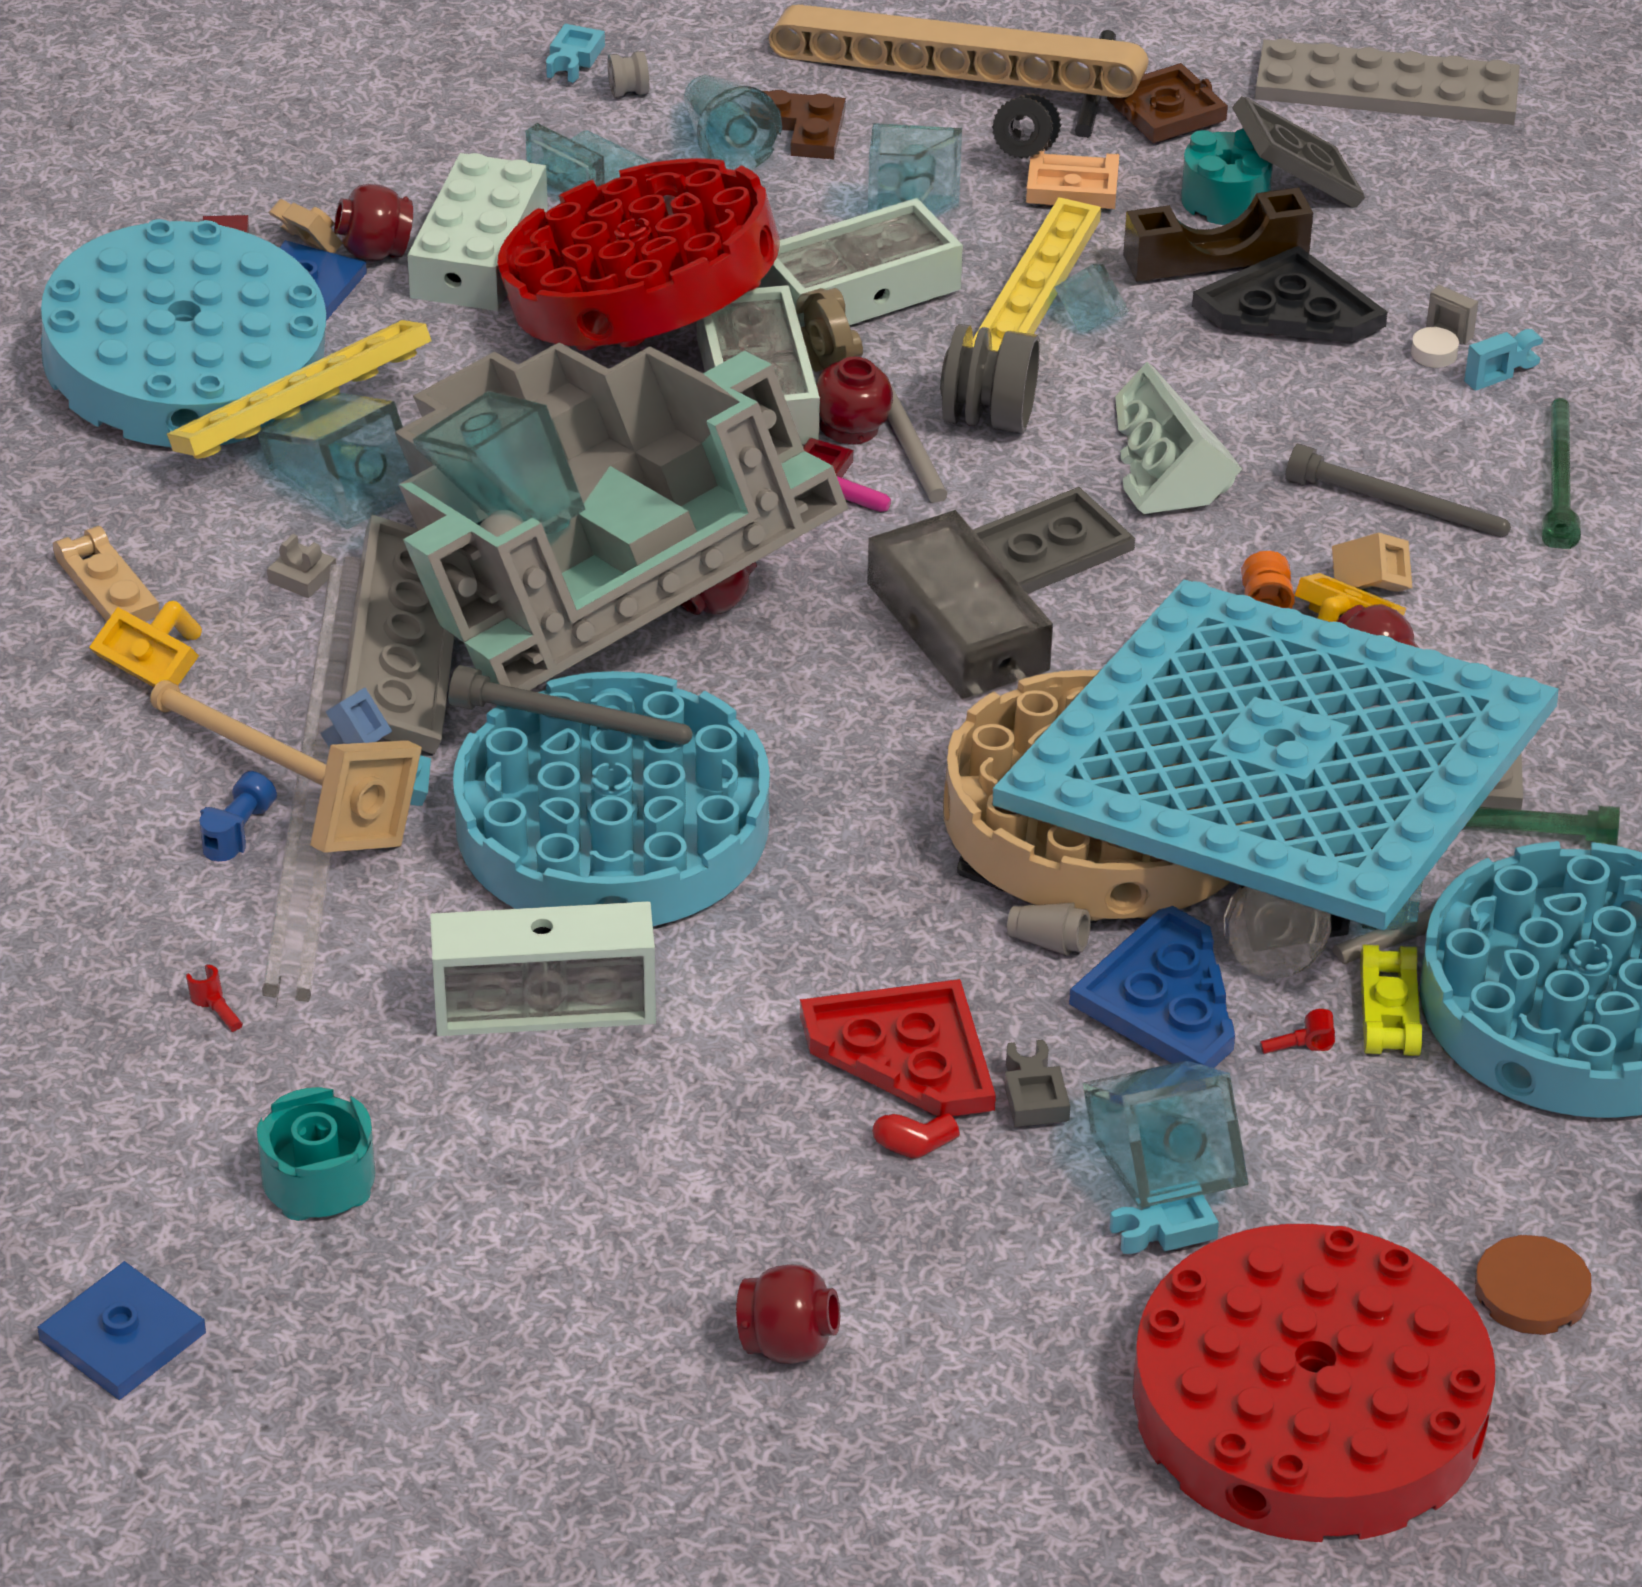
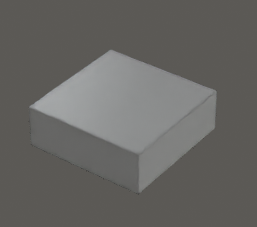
(1452, 312)

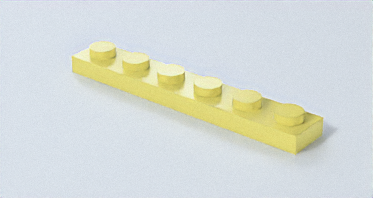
(1041, 268)
(283, 397)

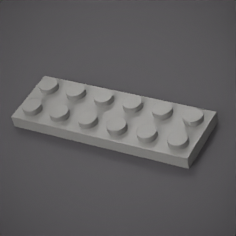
(1388, 81)
(397, 640)

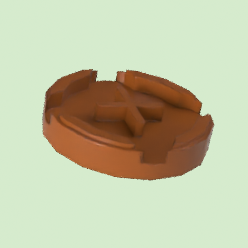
(1533, 1284)

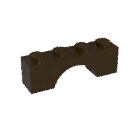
(1164, 247)

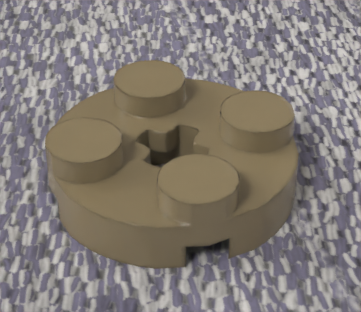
(827, 328)

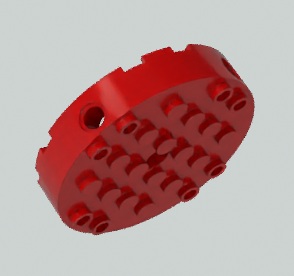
(639, 253)
(1313, 1381)

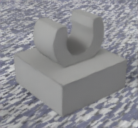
(300, 567)

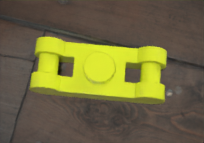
(1390, 1003)

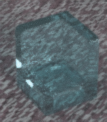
(1091, 298)

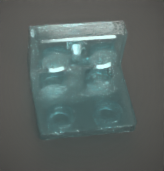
(577, 159)

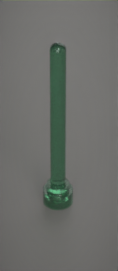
(1561, 524)
(1596, 826)

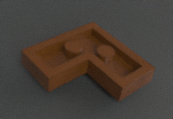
(814, 120)

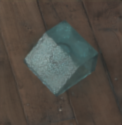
(914, 164)

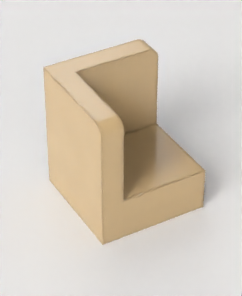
(1373, 561)

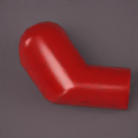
(913, 1137)

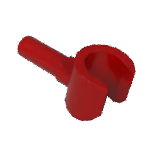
(209, 994)
(1317, 1035)

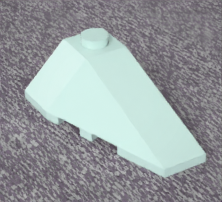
(1168, 448)

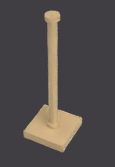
(362, 785)

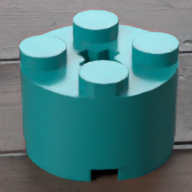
(1222, 175)
(316, 1153)

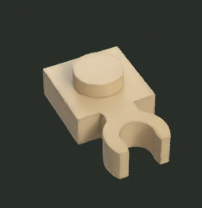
(310, 225)

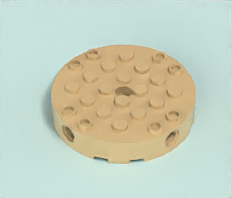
(1036, 857)

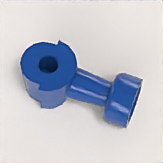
(224, 829)

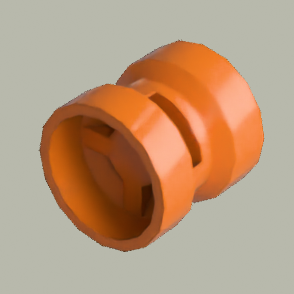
(1268, 579)

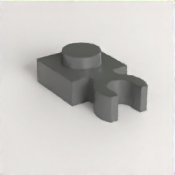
(1034, 1089)

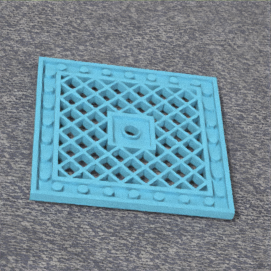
(1366, 886)

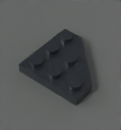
(1290, 298)

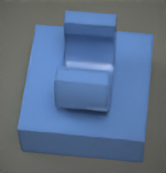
(355, 721)

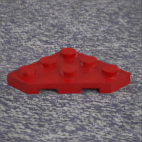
(907, 1042)

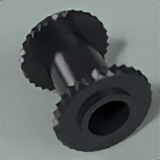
(1010, 135)

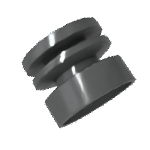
(990, 378)

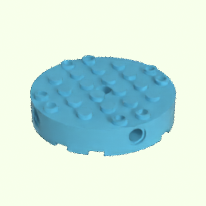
(175, 324)
(608, 815)
(1542, 977)

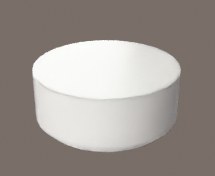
(1434, 347)

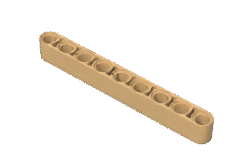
(974, 41)

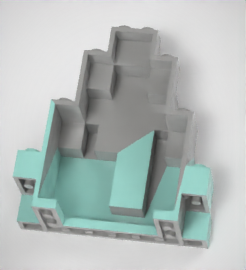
(678, 492)

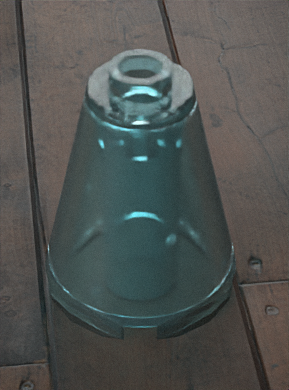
(732, 121)

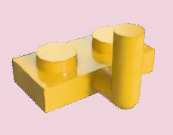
(1334, 598)
(147, 648)

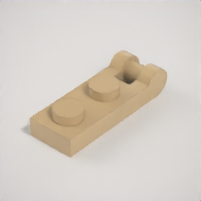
(104, 576)

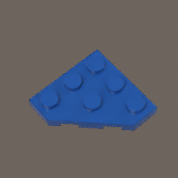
(1163, 991)

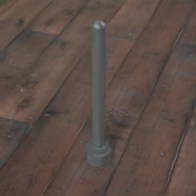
(1309, 466)
(472, 689)

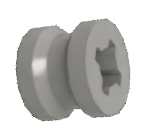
(628, 74)

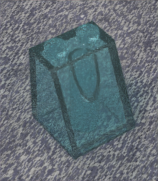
(340, 455)
(506, 458)
(1168, 1131)

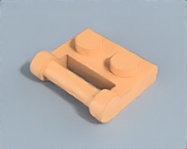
(1073, 178)

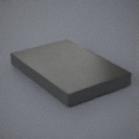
(1298, 152)
(1055, 539)

